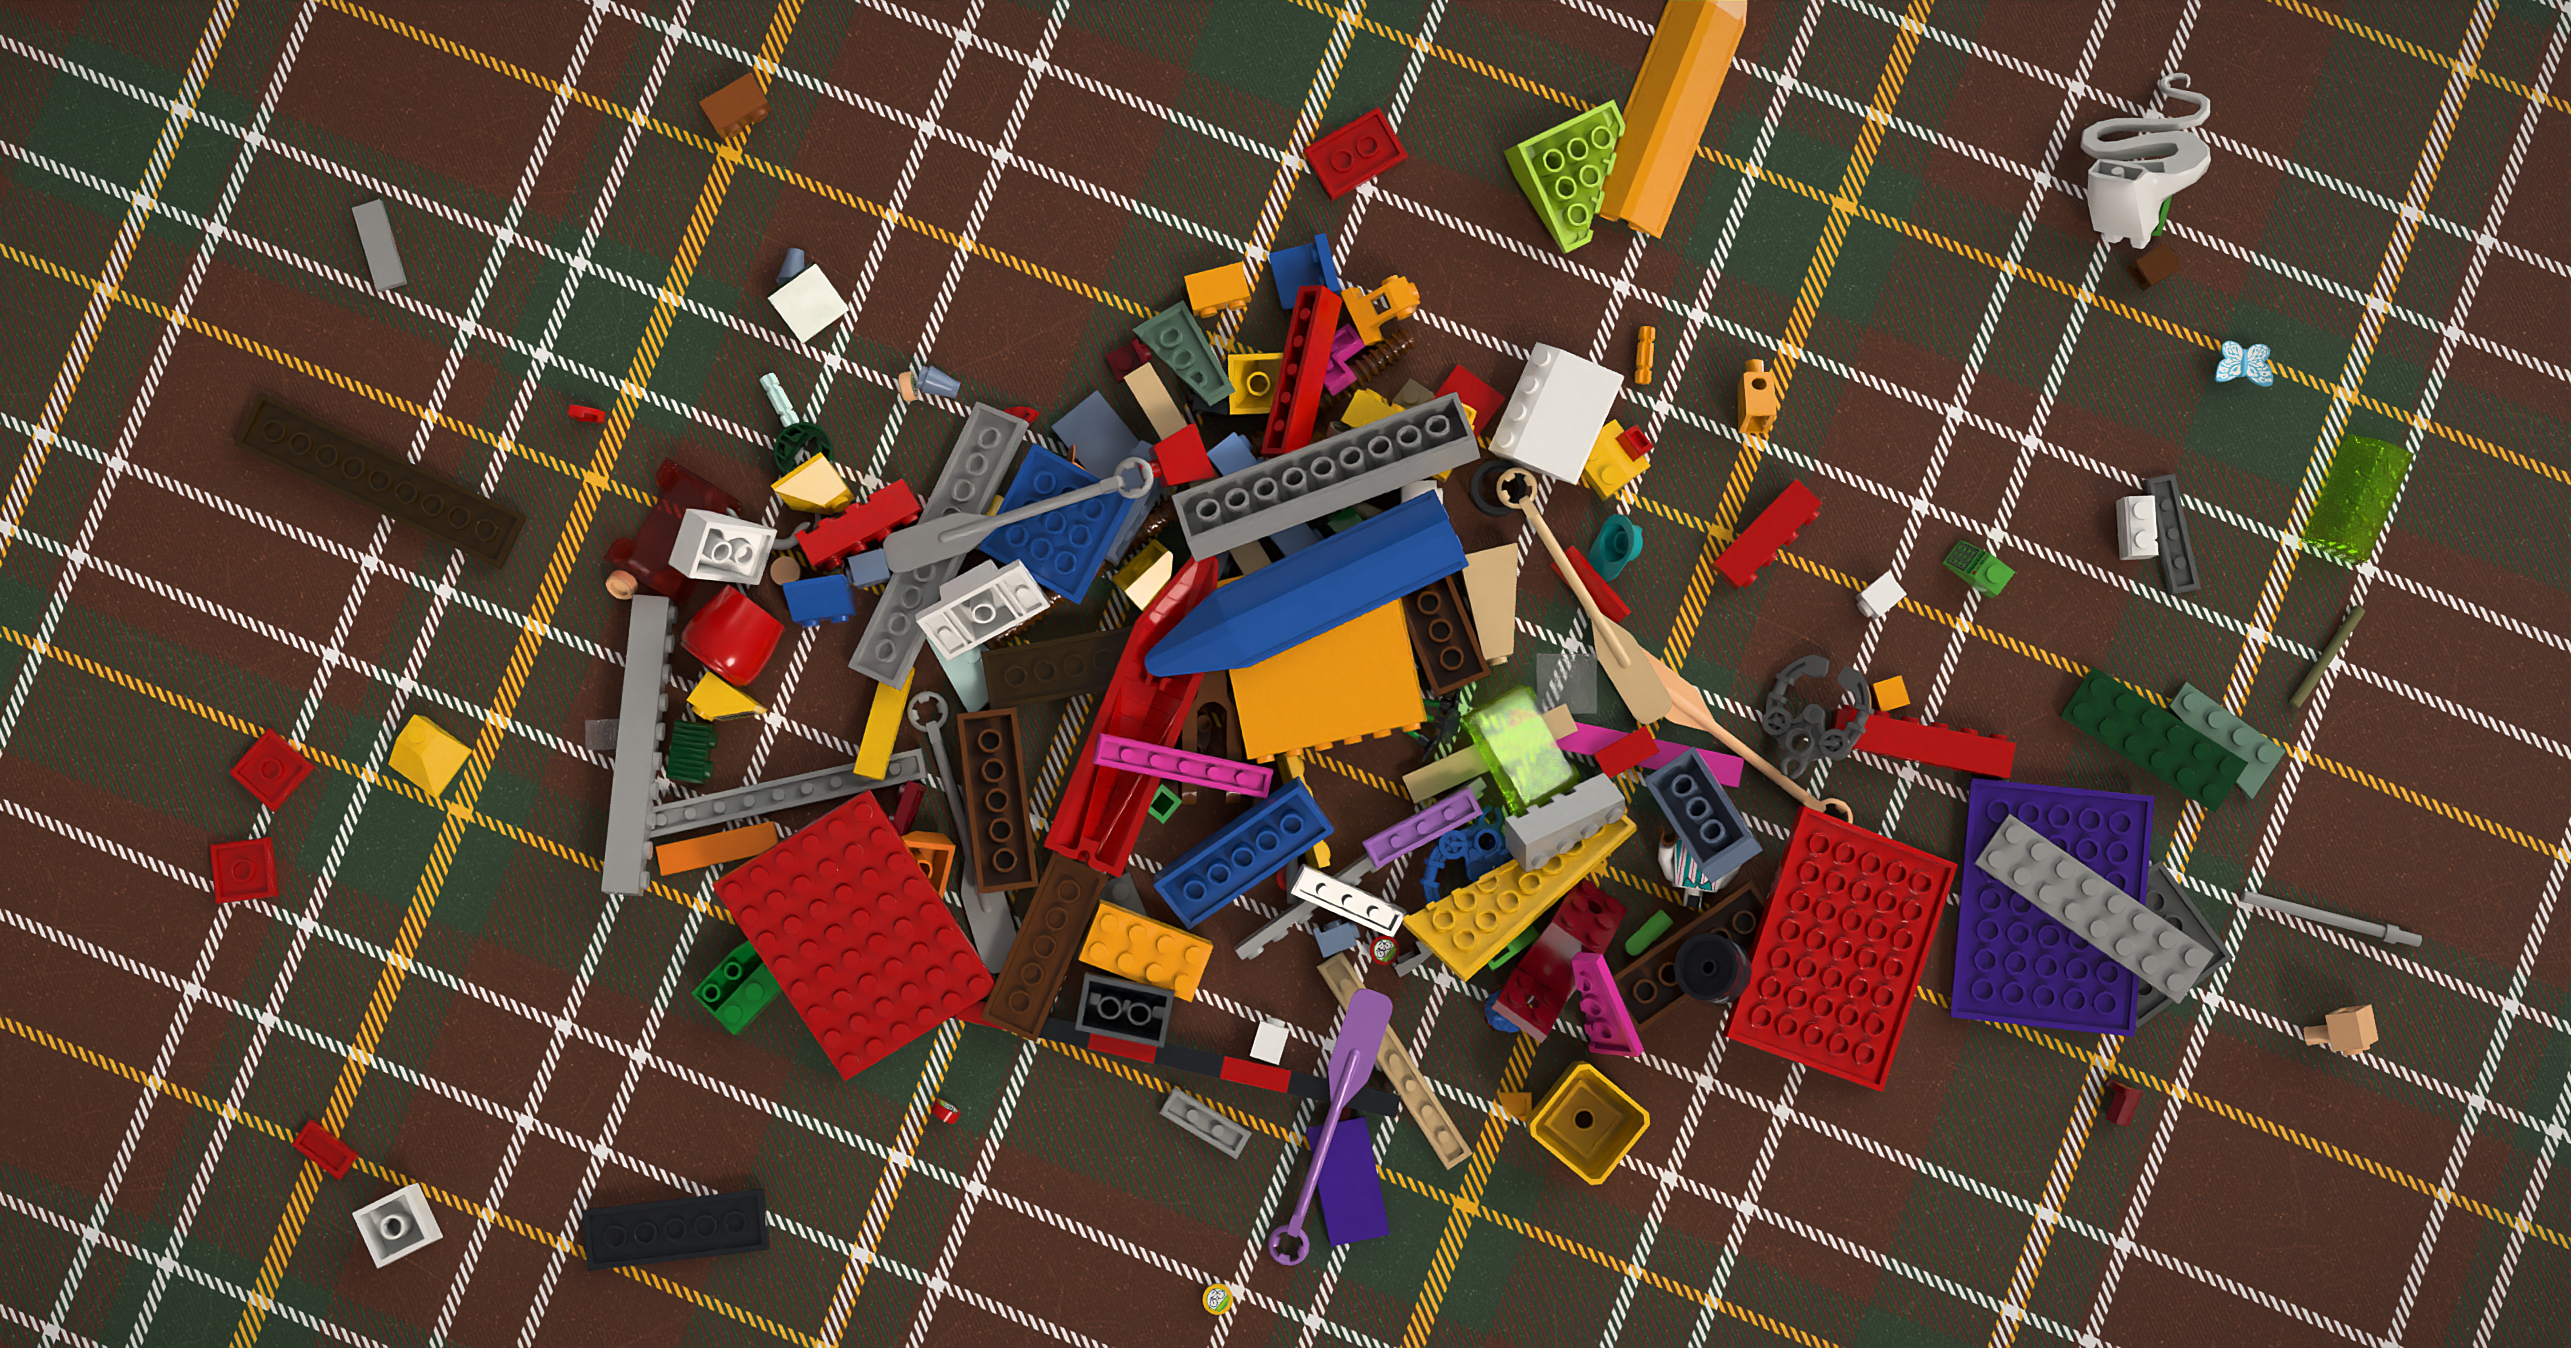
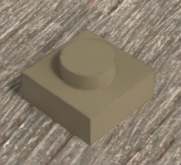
(1413, 395)

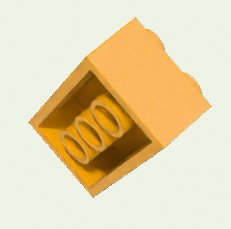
(1145, 949)

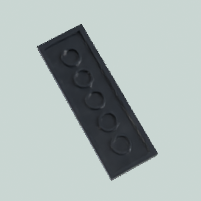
(676, 1229)

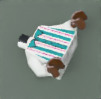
(1683, 871)

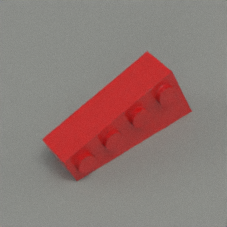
(860, 526)

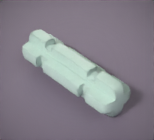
(779, 399)

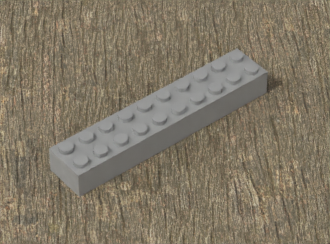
(1326, 476)

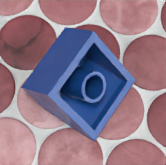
(820, 600)

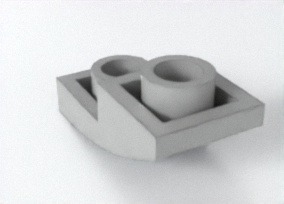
(1410, 961)

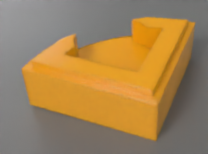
(1518, 1103)

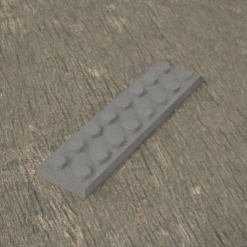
(2093, 908)

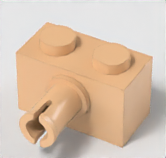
(2346, 1029)

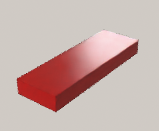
(1599, 590)

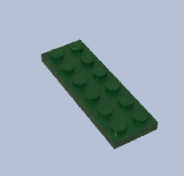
(2153, 739)

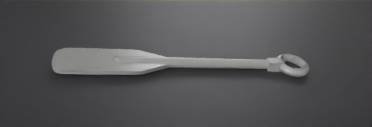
(962, 531)
(986, 913)

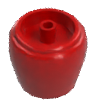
(732, 637)

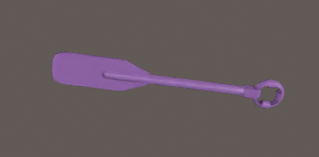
(1348, 1073)

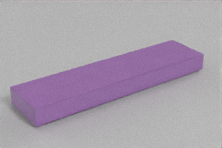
(1422, 827)

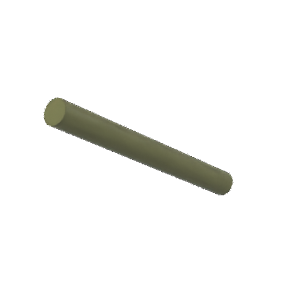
(2327, 656)

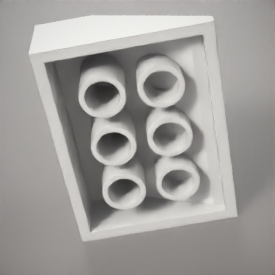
(1555, 413)

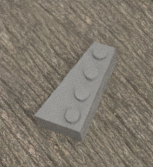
(1563, 822)

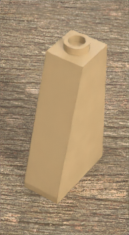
(1492, 599)

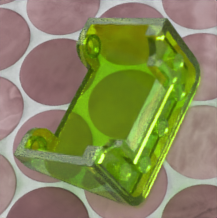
(1519, 749)

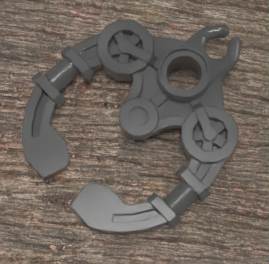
(1811, 722)

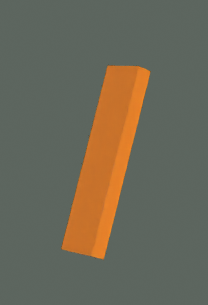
(716, 848)

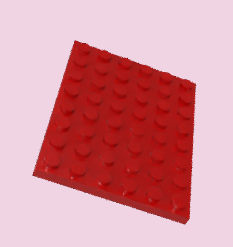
(855, 934)
(1840, 948)

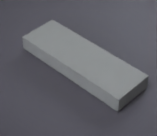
(379, 245)
(1205, 1122)

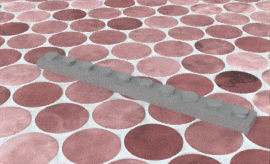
(782, 794)
(1301, 911)

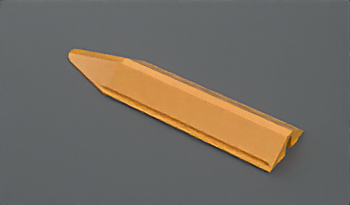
(1670, 109)

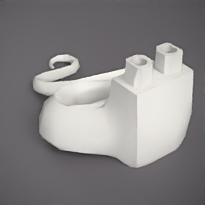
(2129, 194)

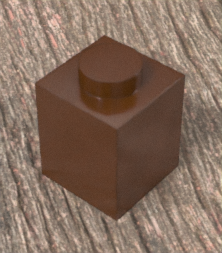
(2155, 266)

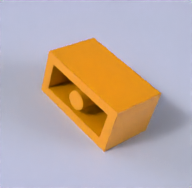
(1217, 290)

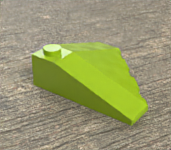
(1566, 172)

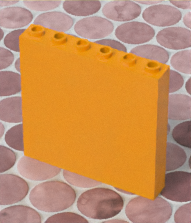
(1331, 688)

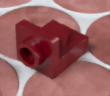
(1128, 359)

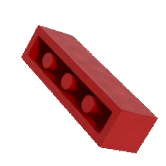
(1766, 534)

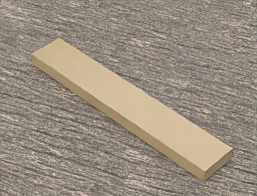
(1469, 763)

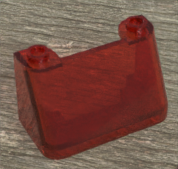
(652, 547)

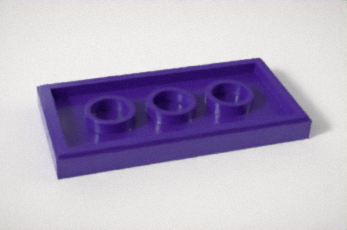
(1350, 1184)

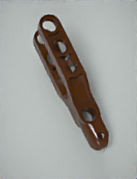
(1212, 689)

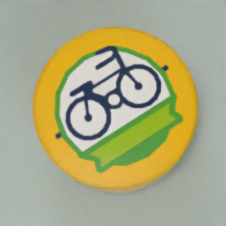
(1217, 1298)

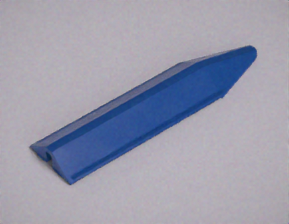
(1314, 590)

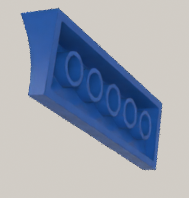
(1242, 853)

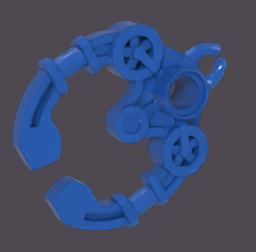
(1465, 844)

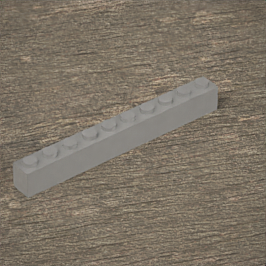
(638, 746)

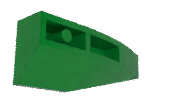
(738, 989)

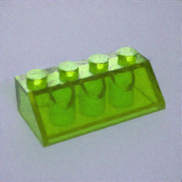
(2357, 498)

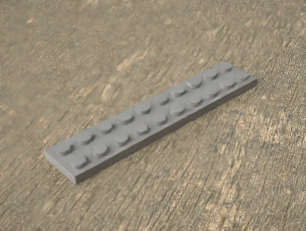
(966, 487)

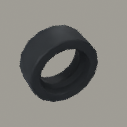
(1475, 493)

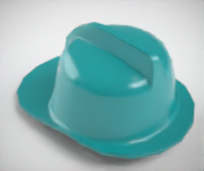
(1615, 546)

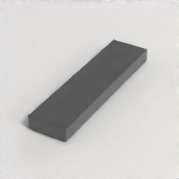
(2172, 535)

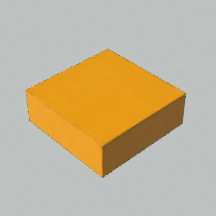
(1890, 694)

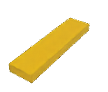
(882, 730)

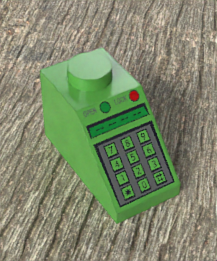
(1978, 568)

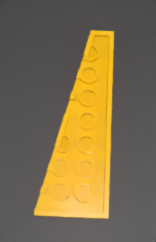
(1490, 913)

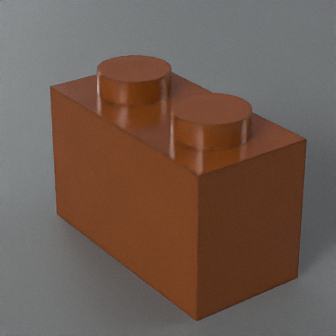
(736, 106)

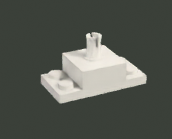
(981, 606)

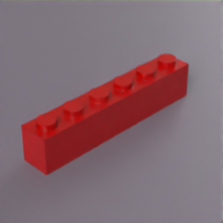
(1302, 371)
(1930, 744)

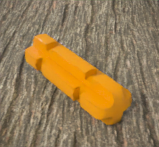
(1644, 355)

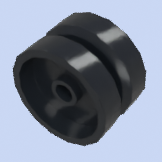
(1695, 965)

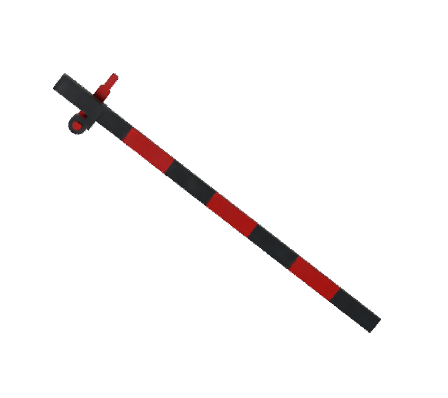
(1206, 1063)

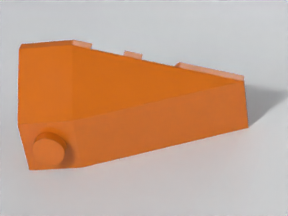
(934, 855)

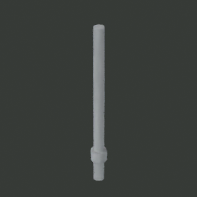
(2387, 933)

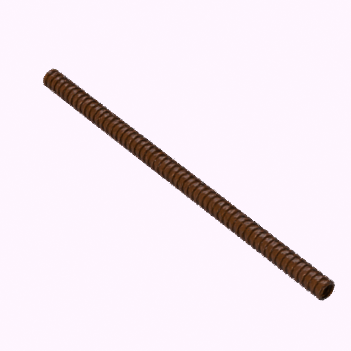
(1166, 512)

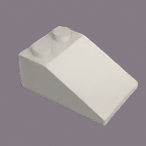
(721, 548)

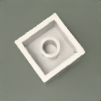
(397, 1225)

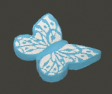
(2243, 362)

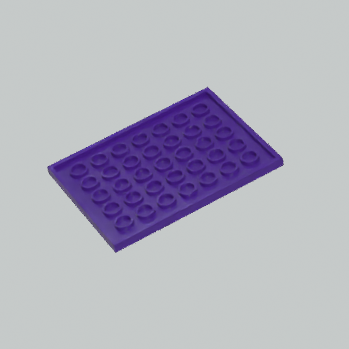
(2014, 957)

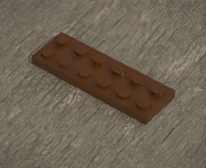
(1044, 946)

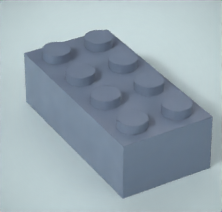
(1703, 815)

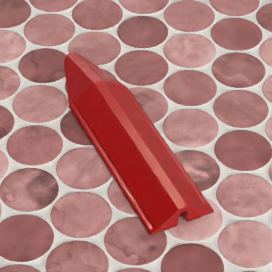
(1109, 804)

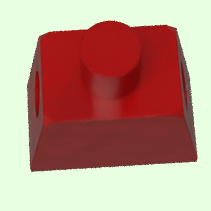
(1180, 459)

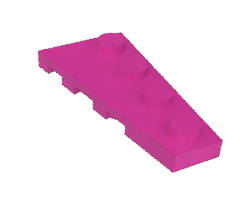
(1606, 1014)

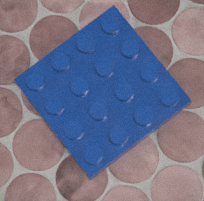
(1063, 544)

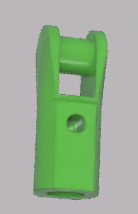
(1648, 933)

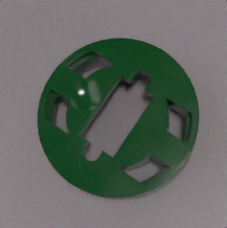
(795, 443)

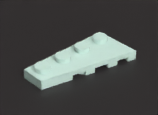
(966, 676)

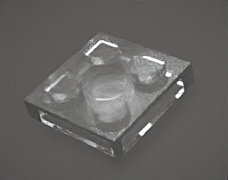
(1566, 680)

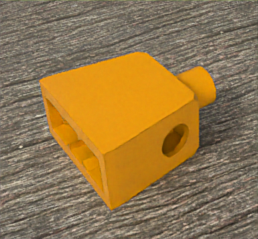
(1756, 399)

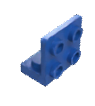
(1303, 266)

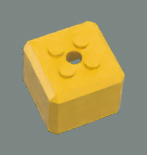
(1601, 1145)

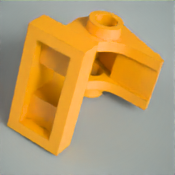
(1402, 299)

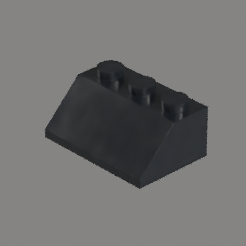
(1125, 1009)

